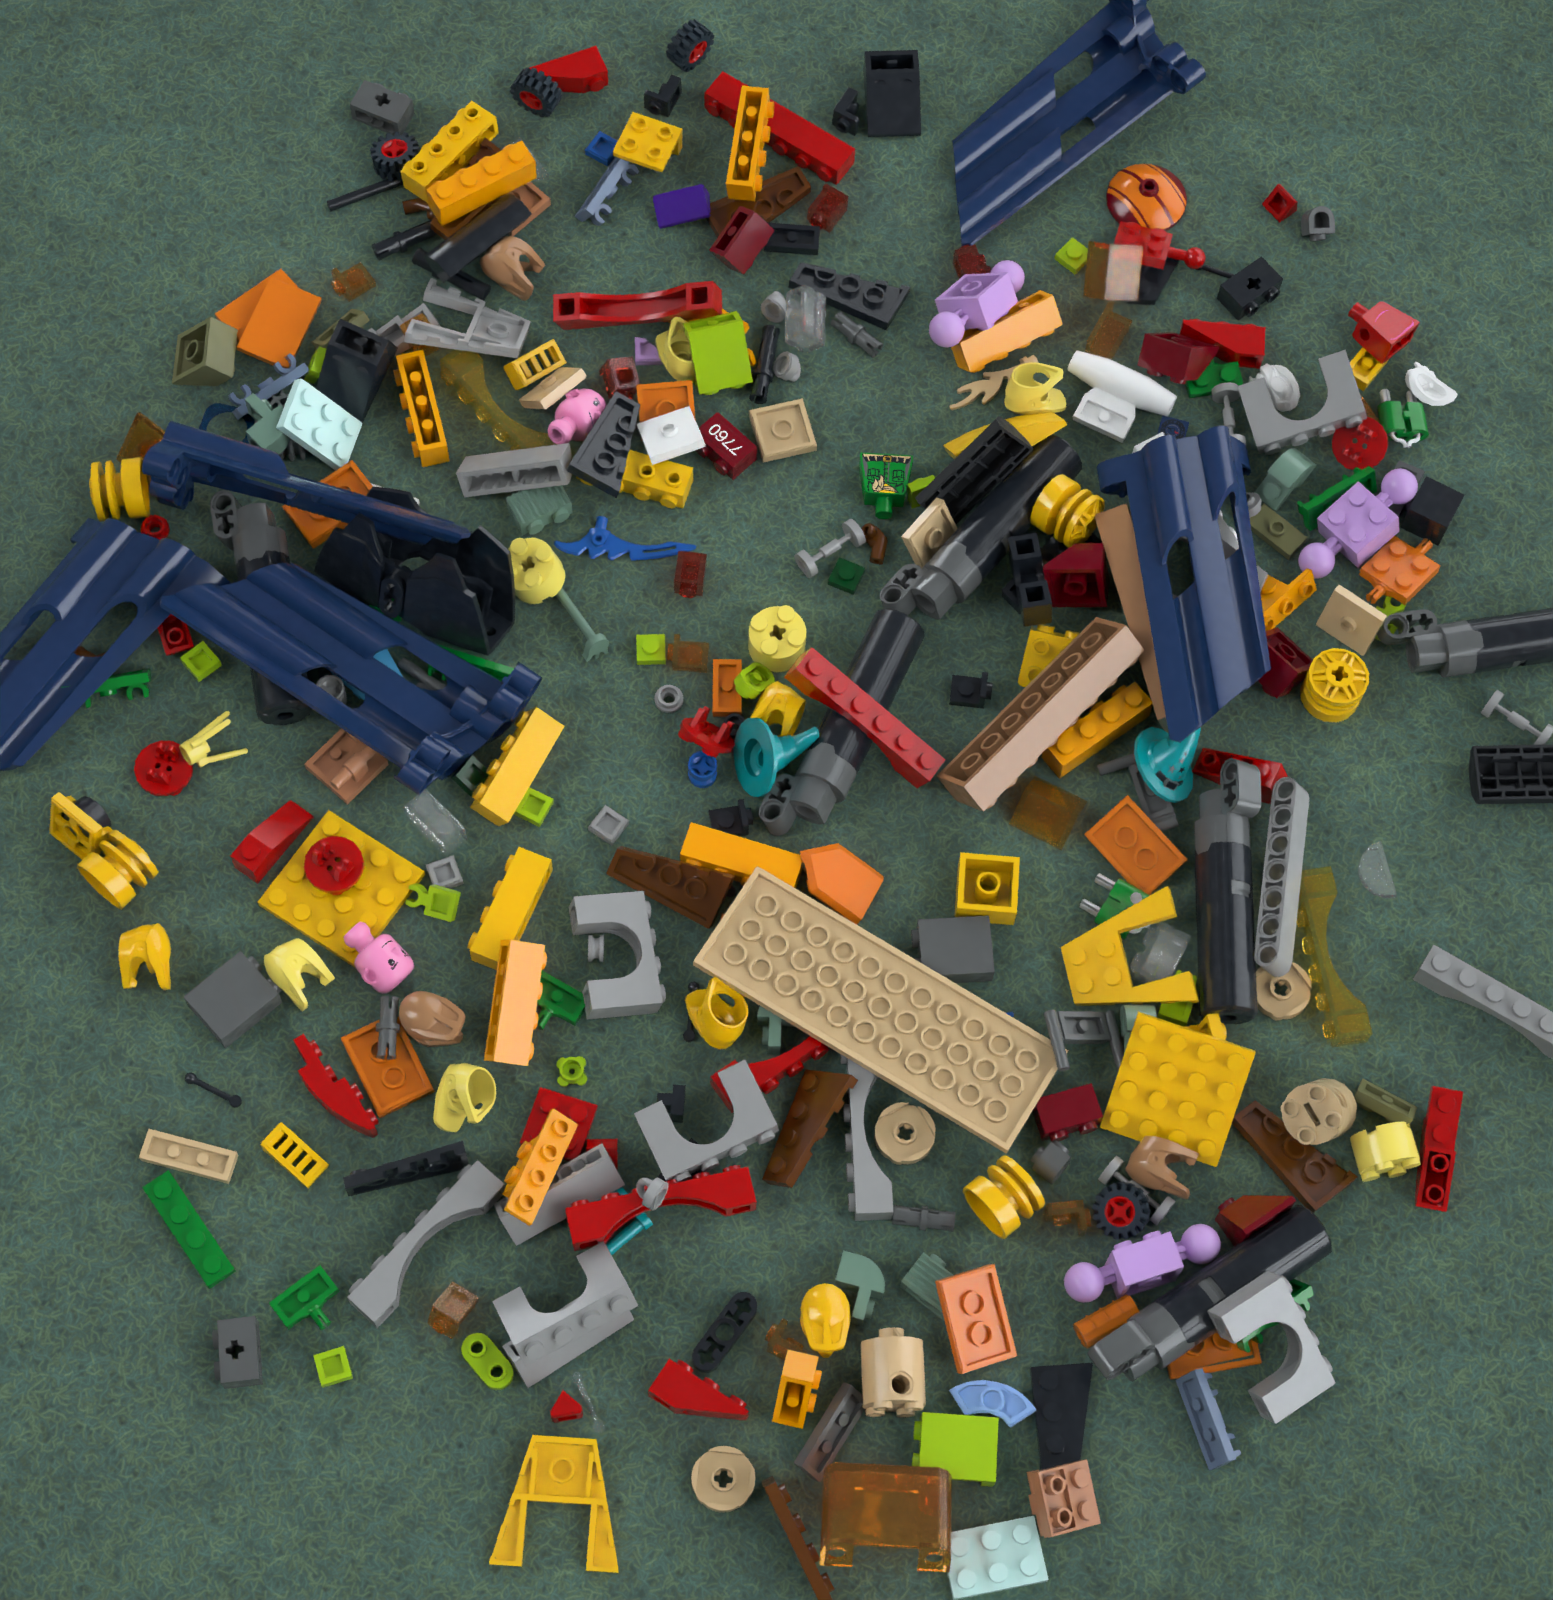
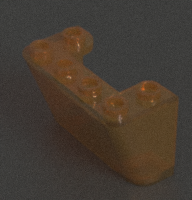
(886, 1509)

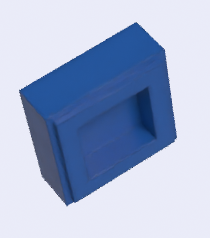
(601, 148)

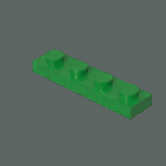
(189, 1229)

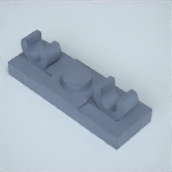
(606, 189)
(269, 386)
(1206, 1419)

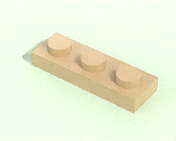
(188, 1156)

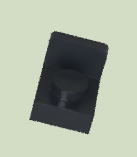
(666, 98)
(845, 111)
(970, 691)
(732, 819)

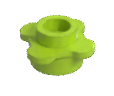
(566, 1064)

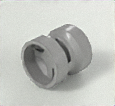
(333, 686)

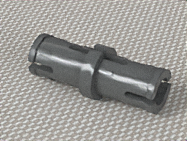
(856, 334)
(388, 1027)
(923, 1218)

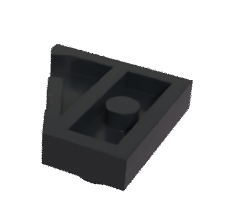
(1153, 281)

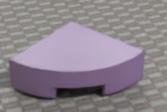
(646, 353)

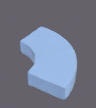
(993, 1399)

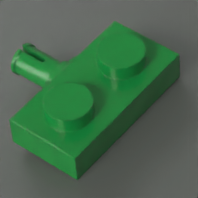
(1212, 376)
(559, 1001)
(305, 1299)

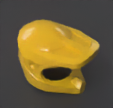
(780, 706)
(145, 944)
(714, 1018)
(825, 1318)

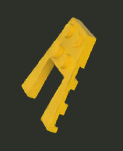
(1099, 965)
(566, 1473)

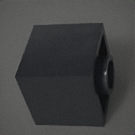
(1431, 510)

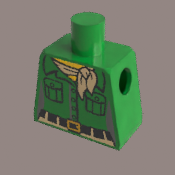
(884, 481)

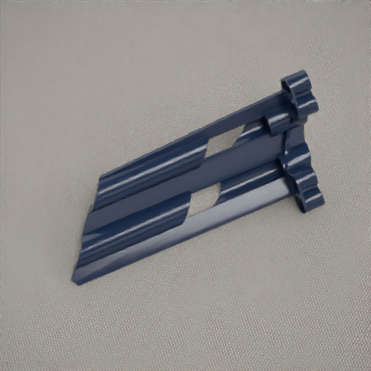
(1016, 143)
(217, 461)
(102, 570)
(296, 622)
(1214, 633)

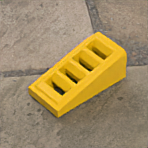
(519, 373)
(275, 1136)

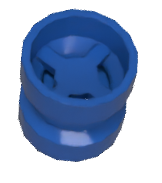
(702, 763)

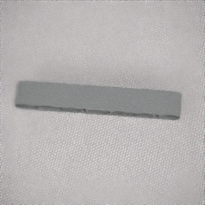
(1287, 832)

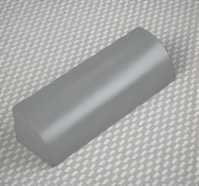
(515, 470)
(579, 1179)
(545, 1366)

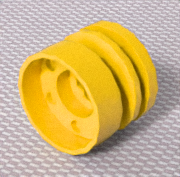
(119, 489)
(1066, 511)
(1329, 698)
(122, 864)
(1003, 1196)

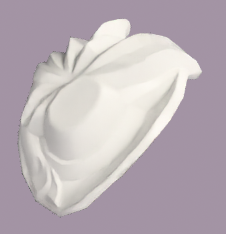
(1281, 386)
(1427, 387)

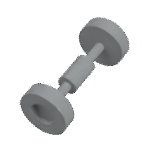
(1225, 394)
(852, 532)
(1516, 719)
(1111, 1170)

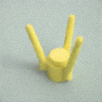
(196, 748)

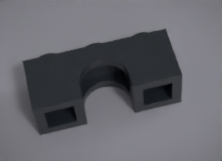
(1029, 580)

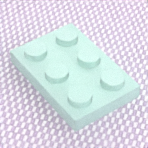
(319, 424)
(996, 1558)

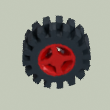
(690, 45)
(536, 92)
(392, 153)
(1113, 1217)

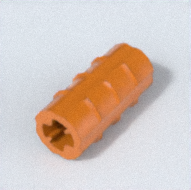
(1105, 1320)

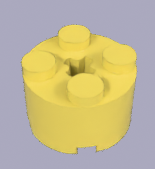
(535, 570)
(776, 623)
(1385, 1150)

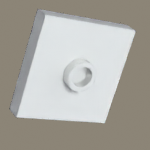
(670, 435)

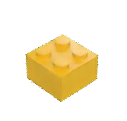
(987, 887)

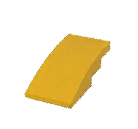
(1032, 426)

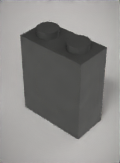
(956, 947)
(234, 998)

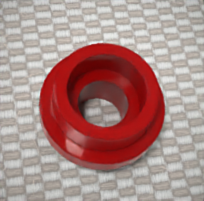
(155, 521)

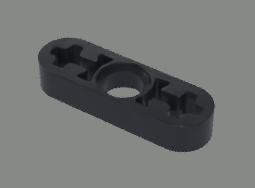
(704, 1346)

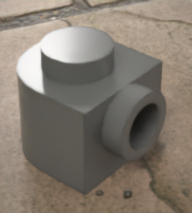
(1317, 223)
(1051, 1161)

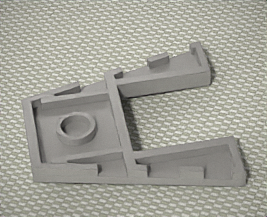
(488, 333)

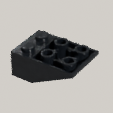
(892, 93)
(354, 368)

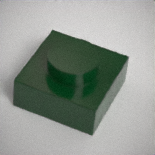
(846, 576)
(470, 775)

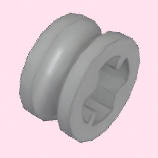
(596, 948)

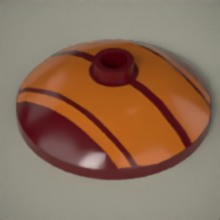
(1154, 208)

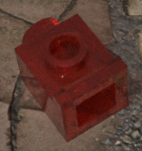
(827, 208)
(969, 261)
(620, 376)

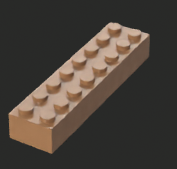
(1122, 554)
(1040, 713)

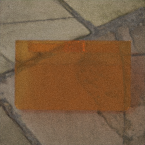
(1108, 333)

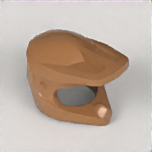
(503, 265)
(431, 1018)
(1149, 1163)

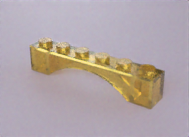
(467, 375)
(1344, 1014)

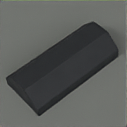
(977, 469)
(1511, 774)

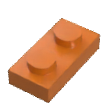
(725, 697)

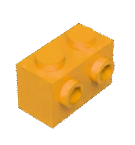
(795, 1389)

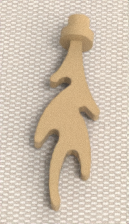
(987, 387)

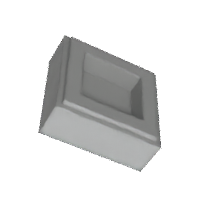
(608, 825)
(445, 873)

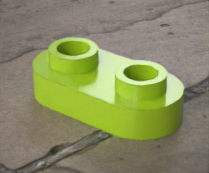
(753, 680)
(486, 1361)

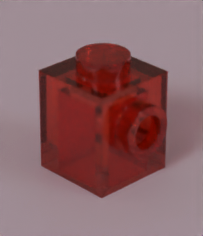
(690, 574)

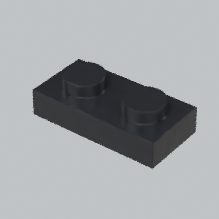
(793, 239)

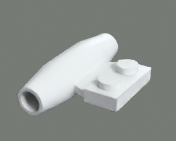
(1115, 395)

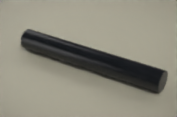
(362, 193)

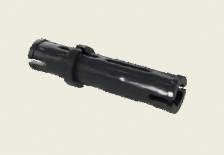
(402, 240)
(461, 279)
(763, 372)

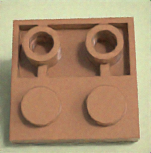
(346, 765)
(1063, 1498)

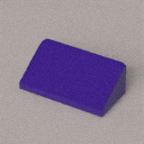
(682, 206)

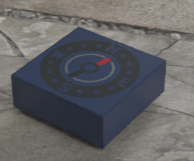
(1173, 427)

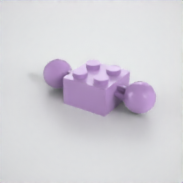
(975, 302)
(1358, 523)
(1142, 1264)

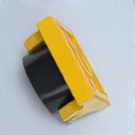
(79, 824)

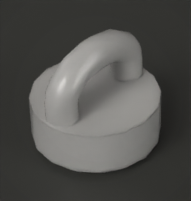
(774, 307)
(787, 367)
(655, 1192)

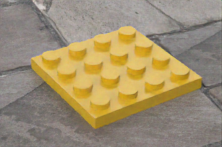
(329, 917)
(1177, 1087)

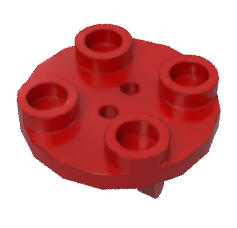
(1353, 454)
(707, 735)
(159, 780)
(344, 873)

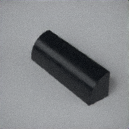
(477, 236)

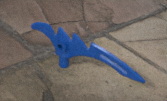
(600, 540)

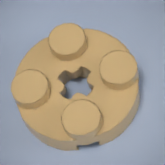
(1279, 1006)
(910, 1117)
(737, 1467)

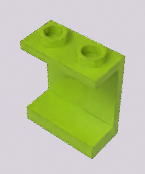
(719, 353)
(958, 1444)

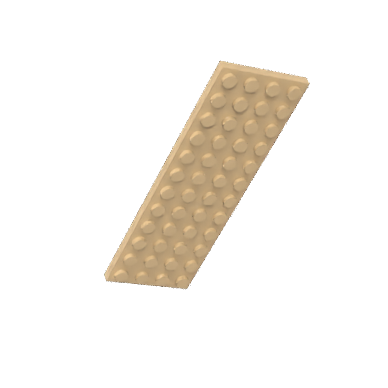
(880, 1008)

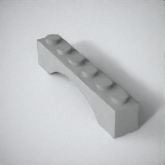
(1464, 983)
(871, 1187)
(470, 1196)

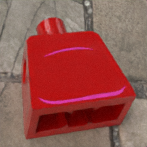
(1382, 329)

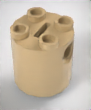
(1319, 1111)
(892, 1374)

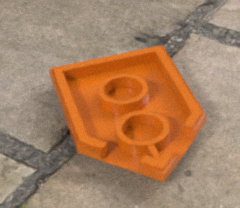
(841, 880)

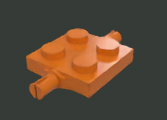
(1399, 570)

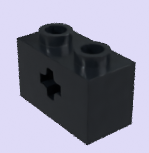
(1250, 289)

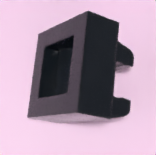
(674, 1102)

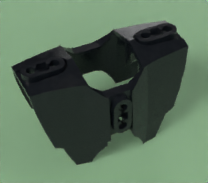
(456, 597)

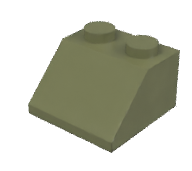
(205, 354)

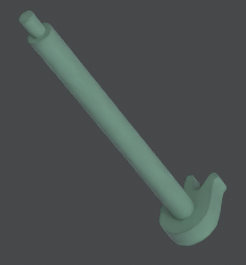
(595, 642)

